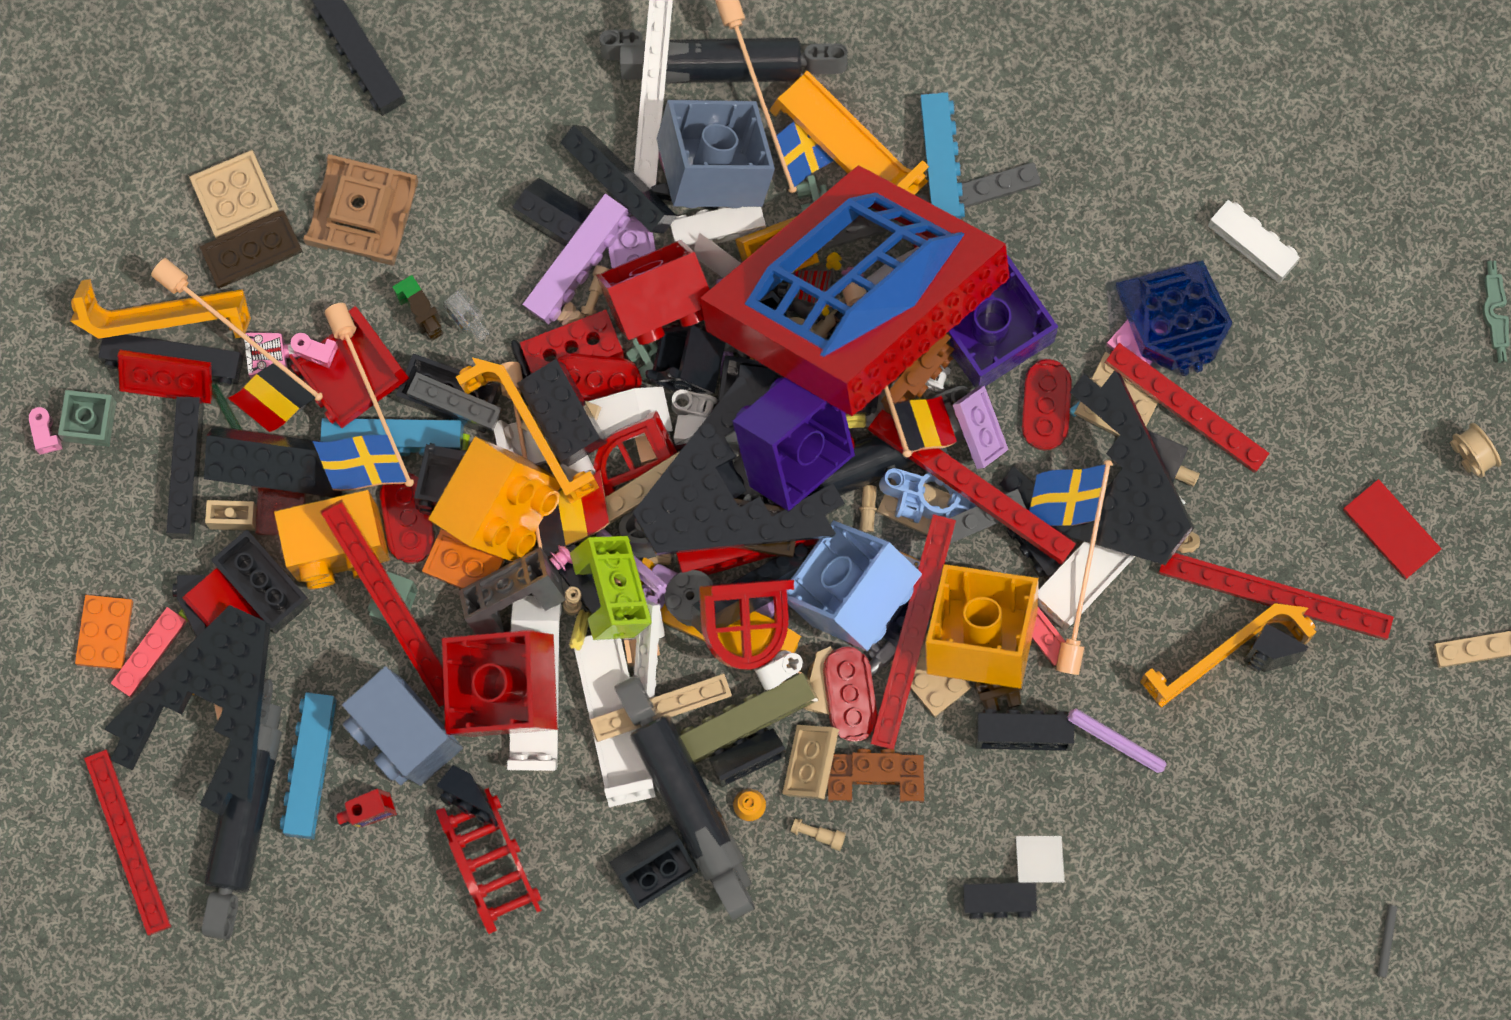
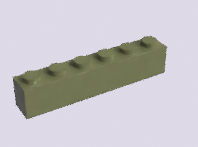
(748, 717)

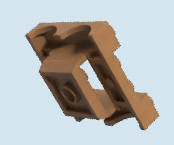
(386, 209)

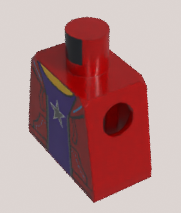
(374, 807)

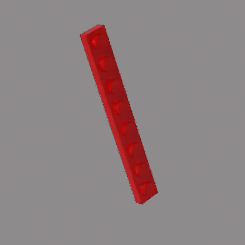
(1187, 408)
(127, 842)

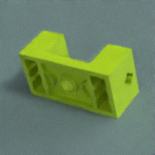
(622, 608)

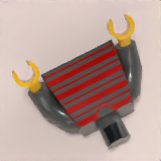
(819, 277)

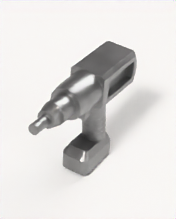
(880, 656)

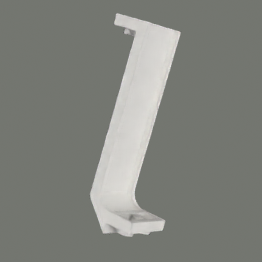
(616, 412)
(1062, 591)
(540, 748)
(623, 772)

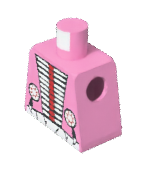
(273, 344)

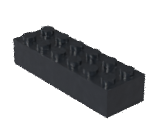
(266, 462)

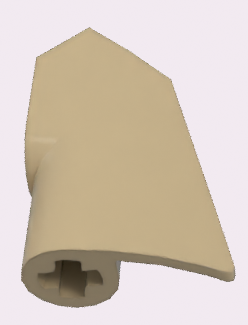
(816, 679)

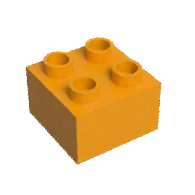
(496, 501)
(311, 547)
(982, 626)

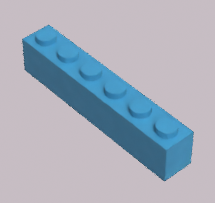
(940, 153)
(408, 435)
(309, 766)

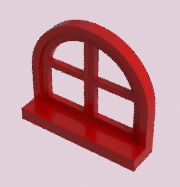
(657, 437)
(743, 592)

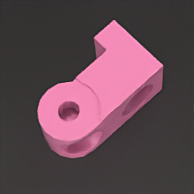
(313, 350)
(41, 431)

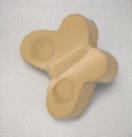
(569, 314)

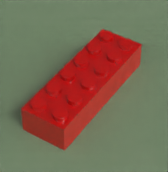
(722, 559)

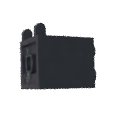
(687, 360)
(435, 474)

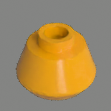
(744, 810)

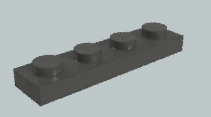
(454, 401)
(977, 519)

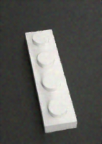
(646, 650)

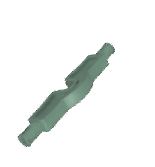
(1498, 323)

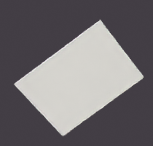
(714, 256)
(1040, 859)

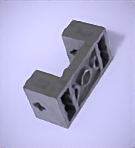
(526, 575)

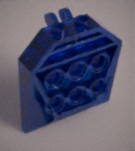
(1177, 346)

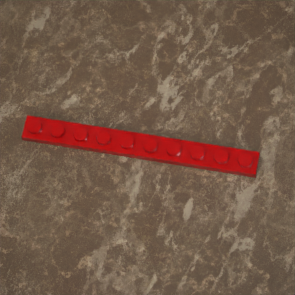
(979, 492)
(1271, 593)
(386, 597)
(913, 632)

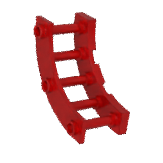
(468, 866)

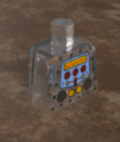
(458, 307)

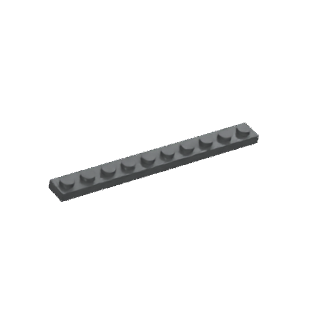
(974, 193)

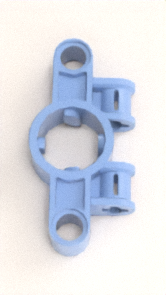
(911, 499)

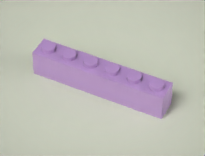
(577, 259)

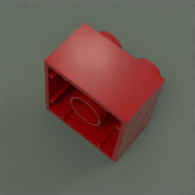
(655, 292)
(499, 683)

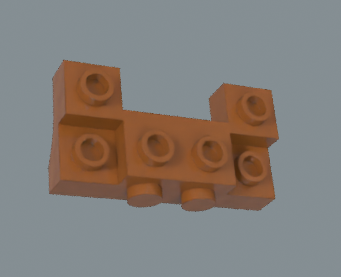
(914, 379)
(876, 769)

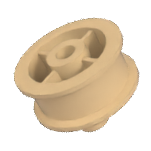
(1476, 450)

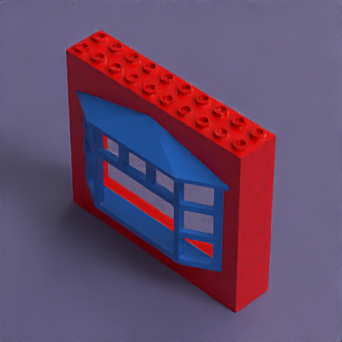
(884, 327)

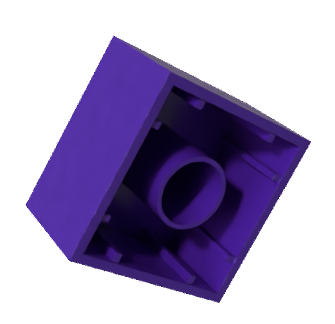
(1002, 331)
(791, 442)

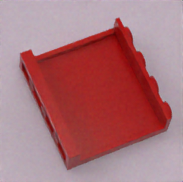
(342, 383)

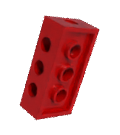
(573, 335)

